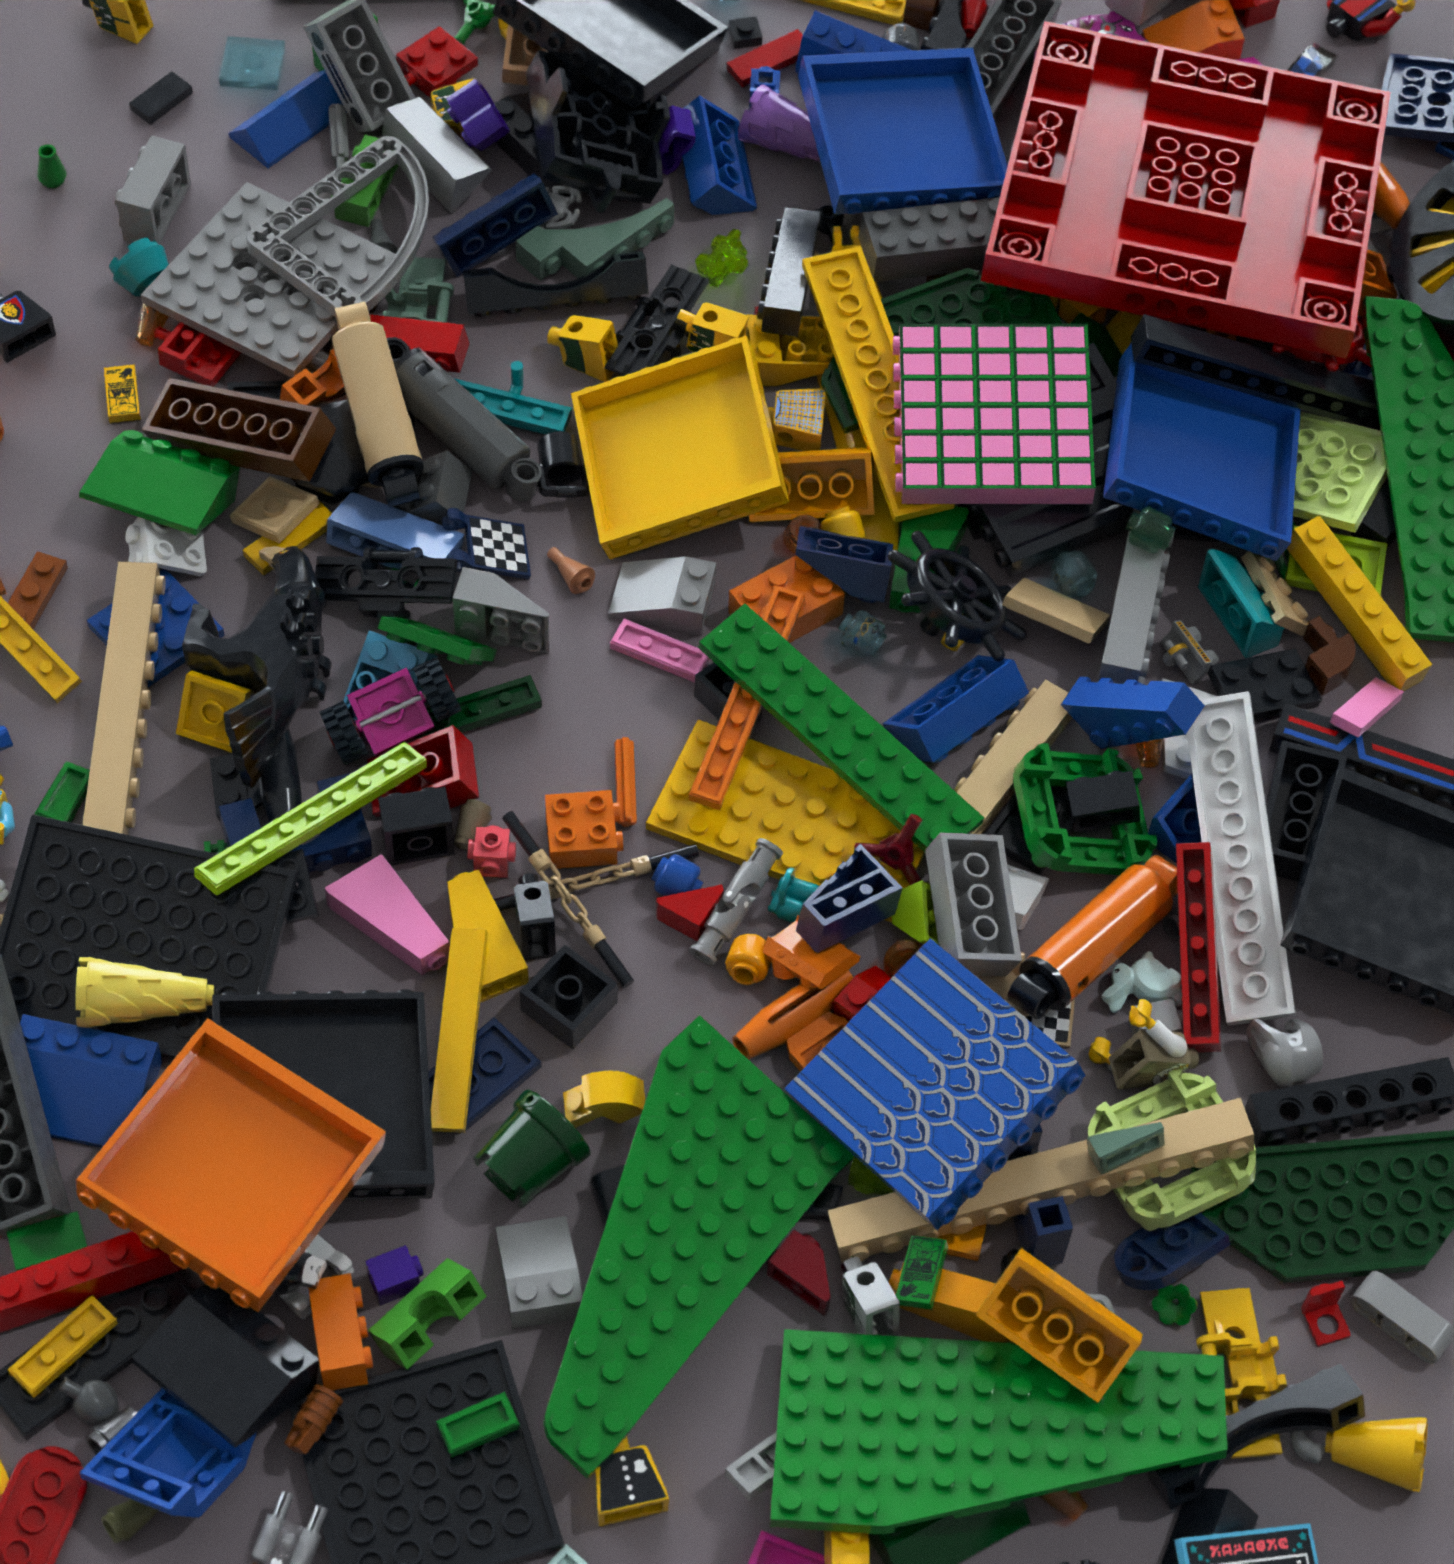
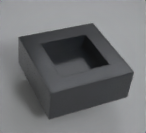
(745, 32)

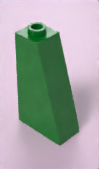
(941, 530)

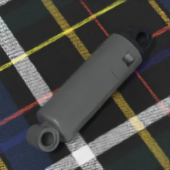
(464, 423)

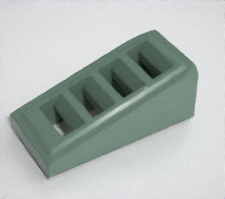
(1121, 1146)

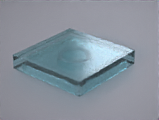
(252, 63)

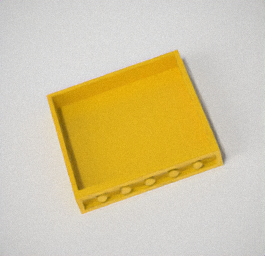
(678, 448)

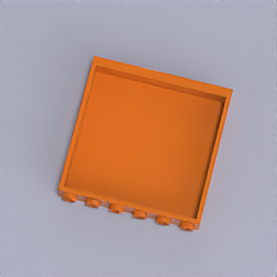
(230, 1165)

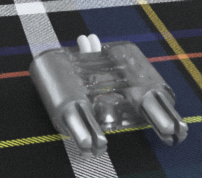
(285, 1541)

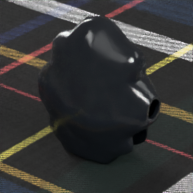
(342, 462)

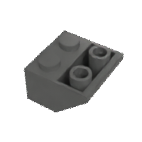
(440, 487)

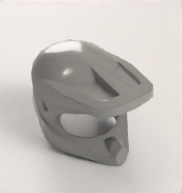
(1286, 1056)

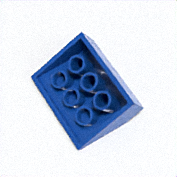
(88, 1077)

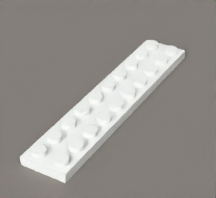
(1246, 891)

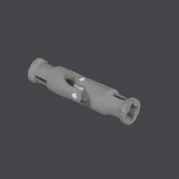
(724, 922)

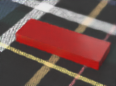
(774, 54)

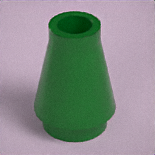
(50, 168)

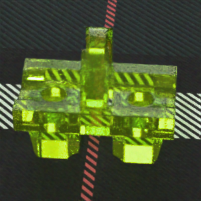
(729, 247)

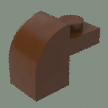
(1331, 656)

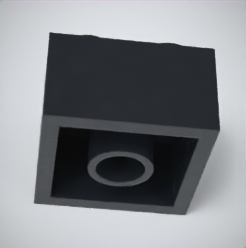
(416, 825)
(568, 996)

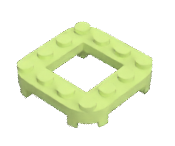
(1194, 1193)

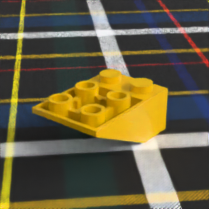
(786, 357)

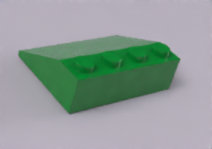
(161, 482)

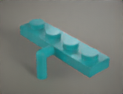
(519, 409)

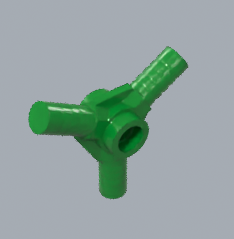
(477, 15)

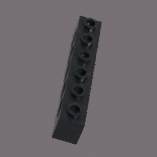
(1431, 1077)

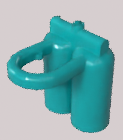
(790, 896)

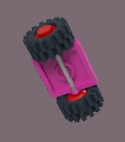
(390, 711)

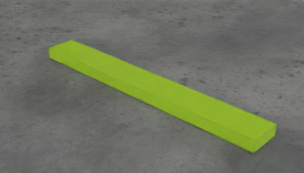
(309, 818)

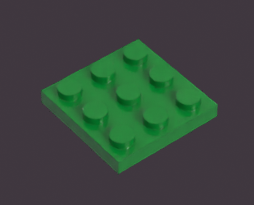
(436, 641)

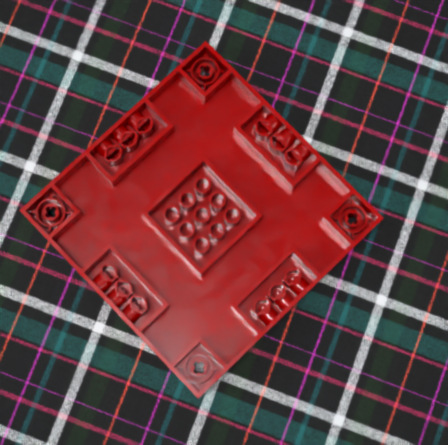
(1191, 189)

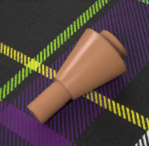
(576, 575)

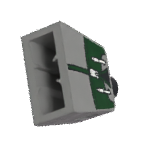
(869, 1298)

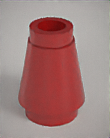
(972, 15)

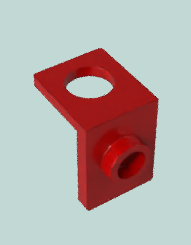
(1321, 1302)

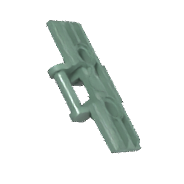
(420, 288)

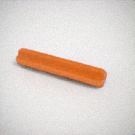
(625, 781)

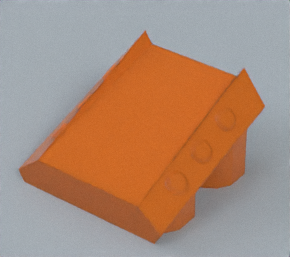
(795, 958)

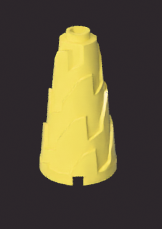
(134, 993)

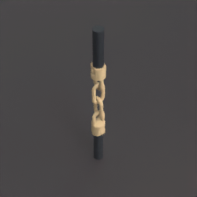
(639, 866)
(593, 933)

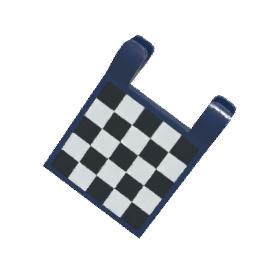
(491, 545)

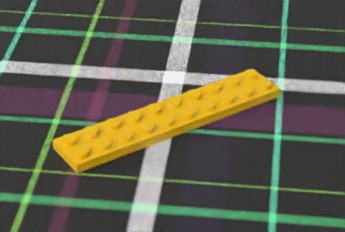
(865, 358)

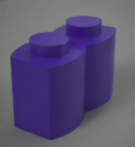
(477, 115)
(676, 138)

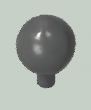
(92, 1401)

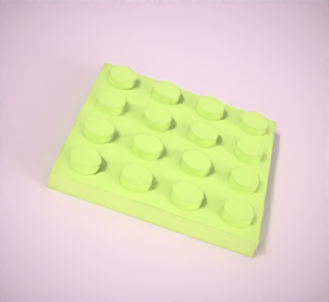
(1337, 471)

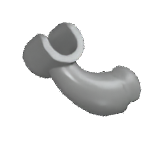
(1305, 1447)

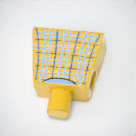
(798, 418)

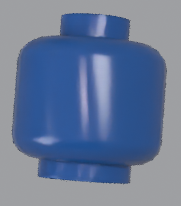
(676, 876)

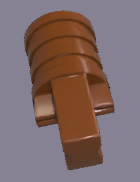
(313, 1419)

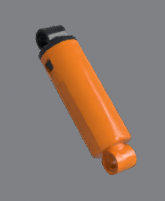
(1095, 937)

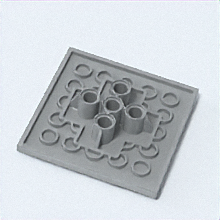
(246, 304)

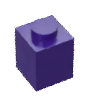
(393, 1274)

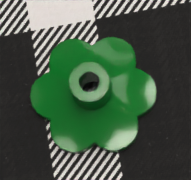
(1172, 1310)

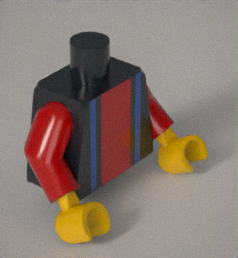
(1364, 17)

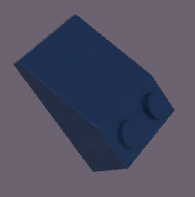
(850, 562)

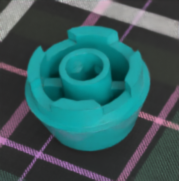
(139, 266)

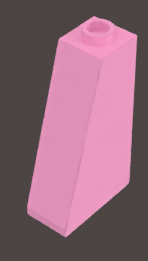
(388, 912)

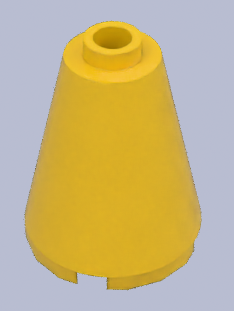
(1383, 1449)

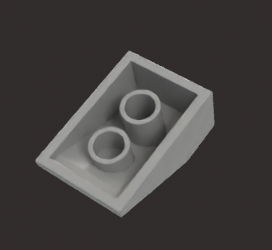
(665, 593)
(539, 1272)

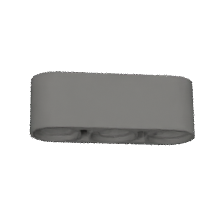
(1403, 1317)

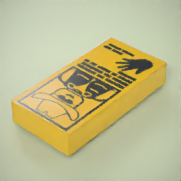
(122, 393)

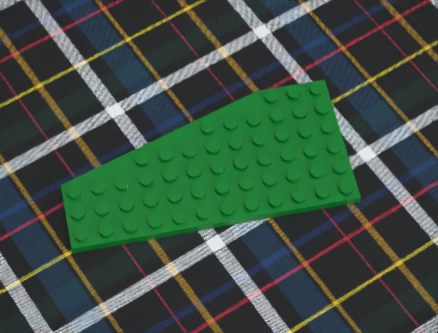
(959, 1428)

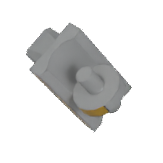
(1185, 651)

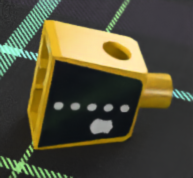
(629, 1486)

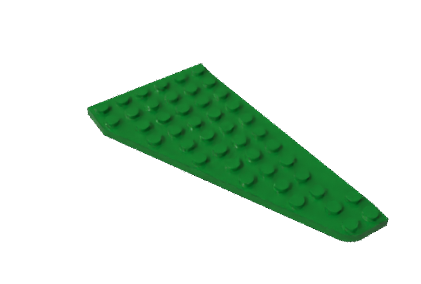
(1417, 431)
(700, 1207)

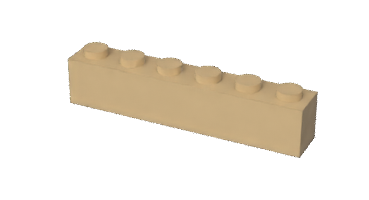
(992, 775)

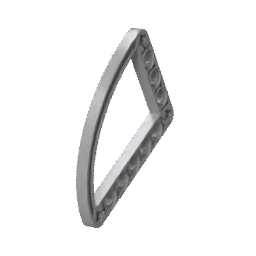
(278, 240)

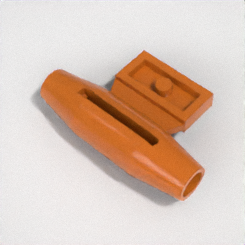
(796, 1018)

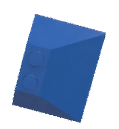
(168, 1460)

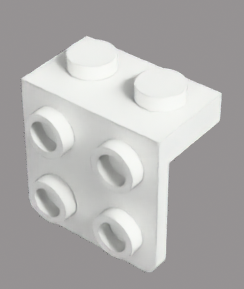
(166, 546)

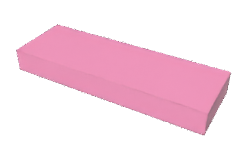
(659, 650)
(1366, 707)

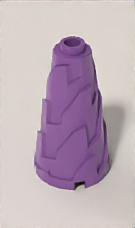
(777, 125)

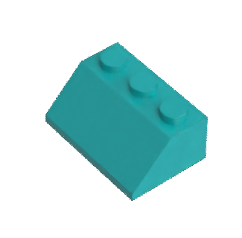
(1238, 604)

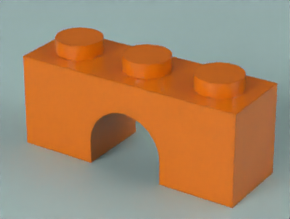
(310, 388)

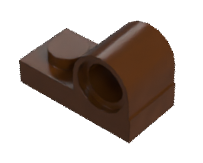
(920, 13)

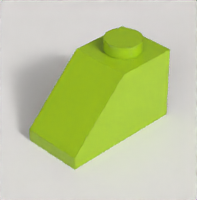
(916, 913)

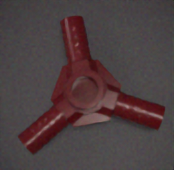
(898, 849)

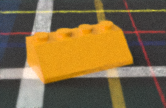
(823, 483)
(1059, 1325)

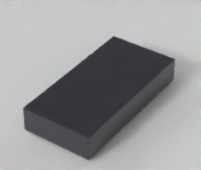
(161, 97)

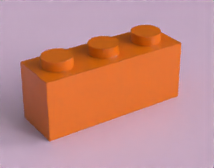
(340, 1332)

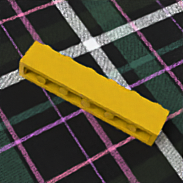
(1358, 605)

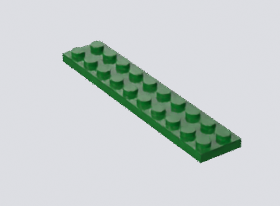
(836, 728)

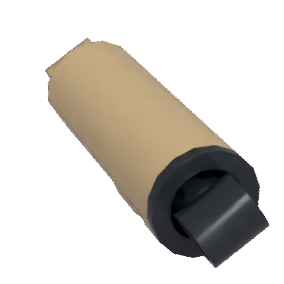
(377, 404)

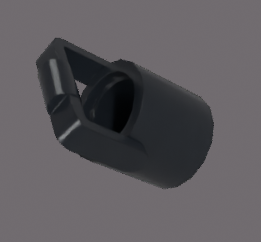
(561, 466)

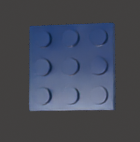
(176, 613)

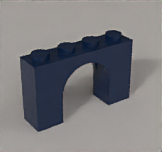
(338, 844)
(1046, 1224)

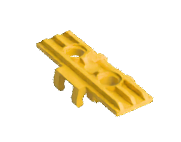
(1248, 1360)

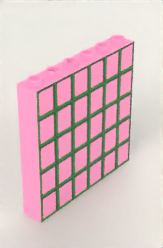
(993, 414)

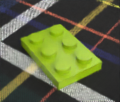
(1366, 553)

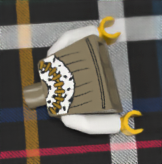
(1147, 1054)

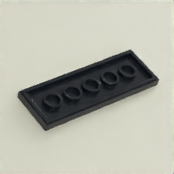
(138, 1314)

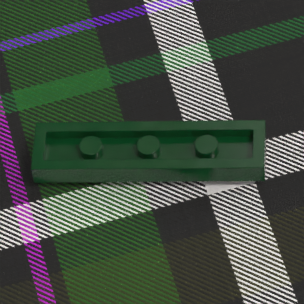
(491, 705)

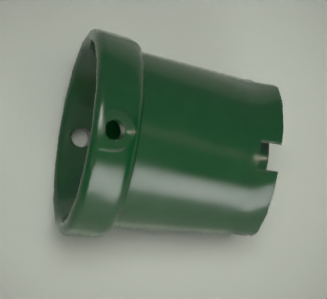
(531, 1148)

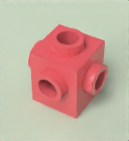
(492, 851)

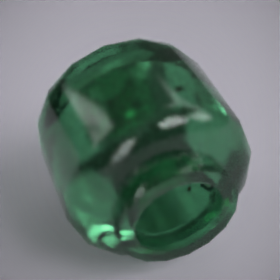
(1150, 530)

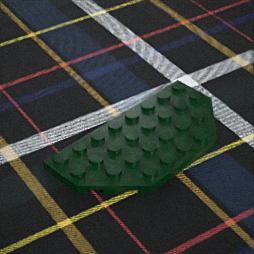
(946, 300)
(1344, 1206)

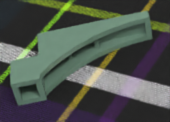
(588, 248)

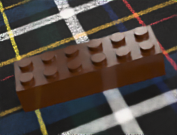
(241, 428)

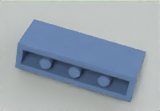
(369, 523)

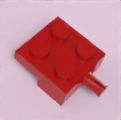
(435, 61)
(194, 354)

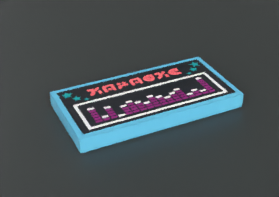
(1259, 1546)

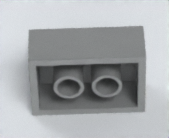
(153, 190)

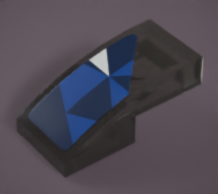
(1313, 61)

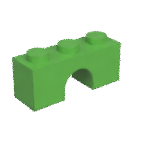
(444, 1292)

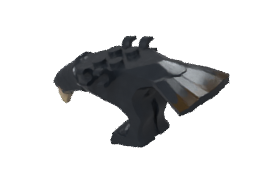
(272, 656)

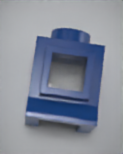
(764, 76)

